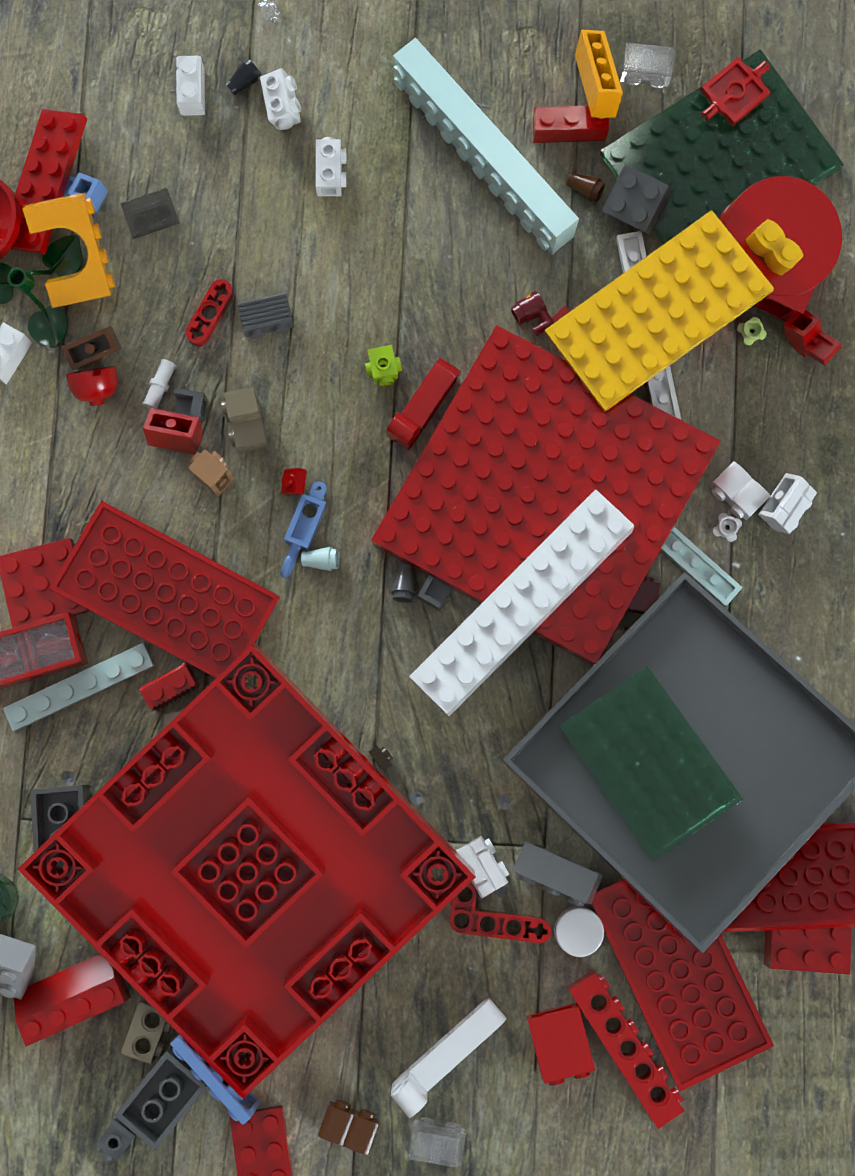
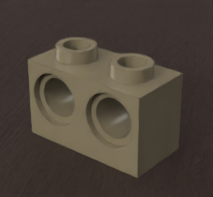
(143, 1028)

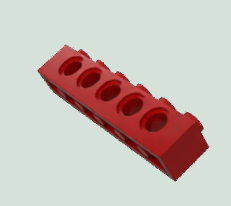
(659, 1109)

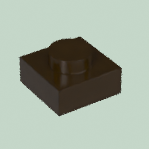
(382, 757)

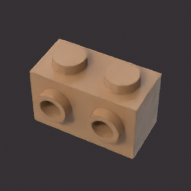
(211, 471)

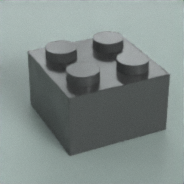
(637, 199)

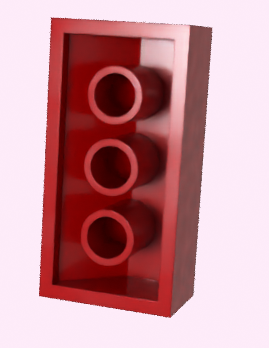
(68, 998)

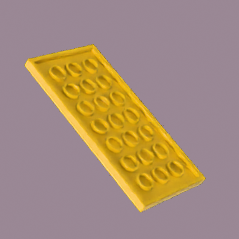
(658, 310)

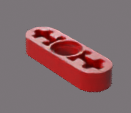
(224, 300)

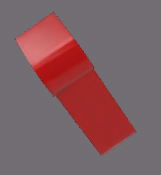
(409, 424)
(500, 921)

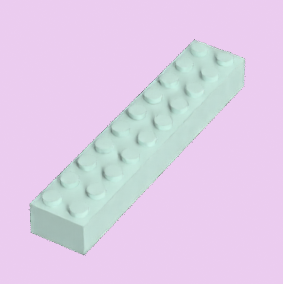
(483, 147)

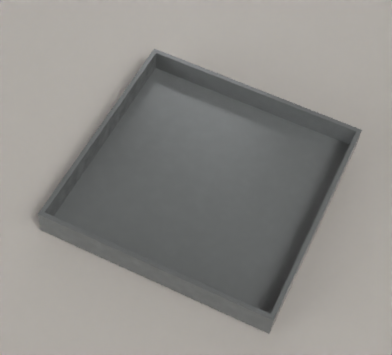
(759, 722)

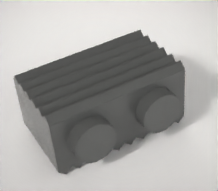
(265, 315)

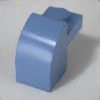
(92, 187)

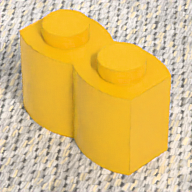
(778, 252)

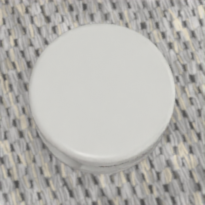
(578, 931)

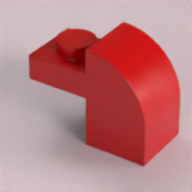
(808, 339)

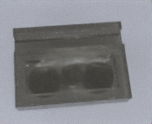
(150, 213)

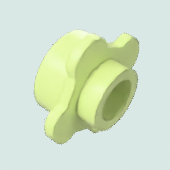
(755, 324)

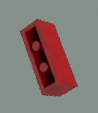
(567, 125)

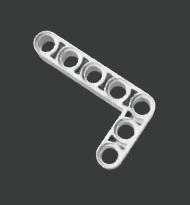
(413, 1084)

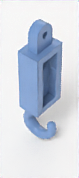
(303, 529)

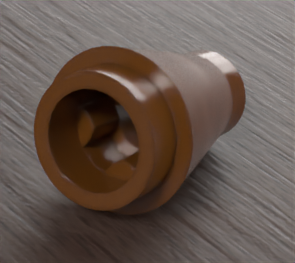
(589, 187)

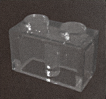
(647, 65)
(437, 1142)

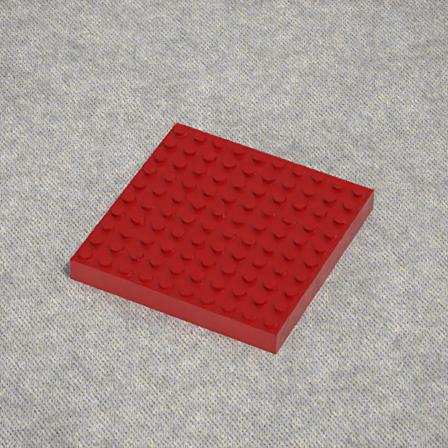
(517, 461)

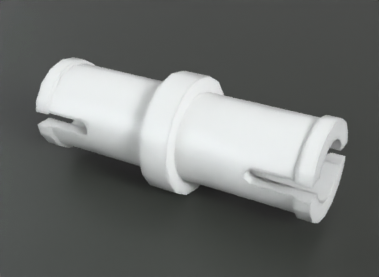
(159, 384)

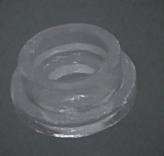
(269, 10)

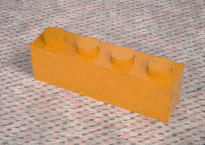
(598, 74)

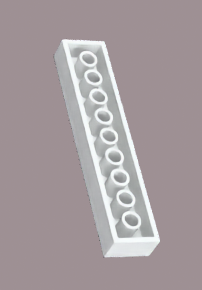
(522, 602)

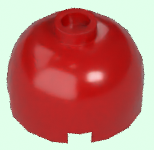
(93, 384)

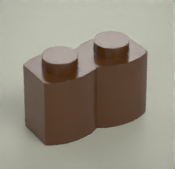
(348, 1127)

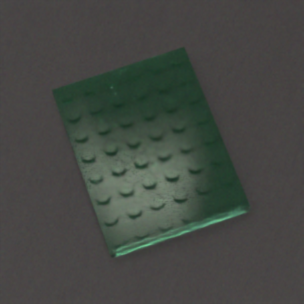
(716, 161)

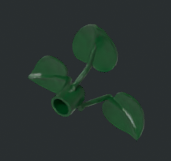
(49, 324)

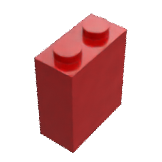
(560, 1044)

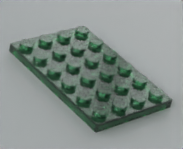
(650, 763)

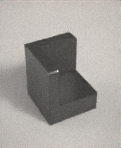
(190, 403)
(434, 593)

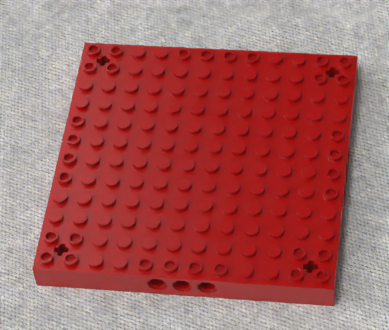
(248, 870)

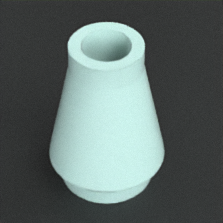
(322, 558)

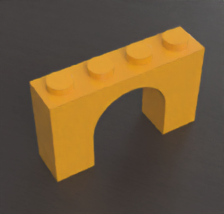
(74, 213)

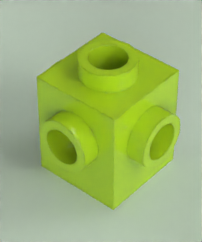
(383, 365)

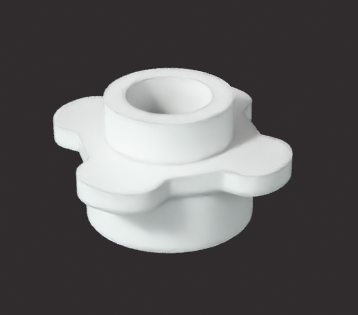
(733, 523)

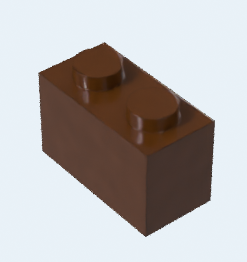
(91, 348)

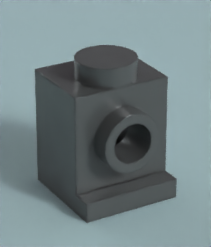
(120, 1132)

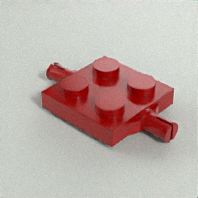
(735, 91)

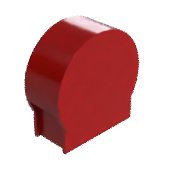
(806, 219)

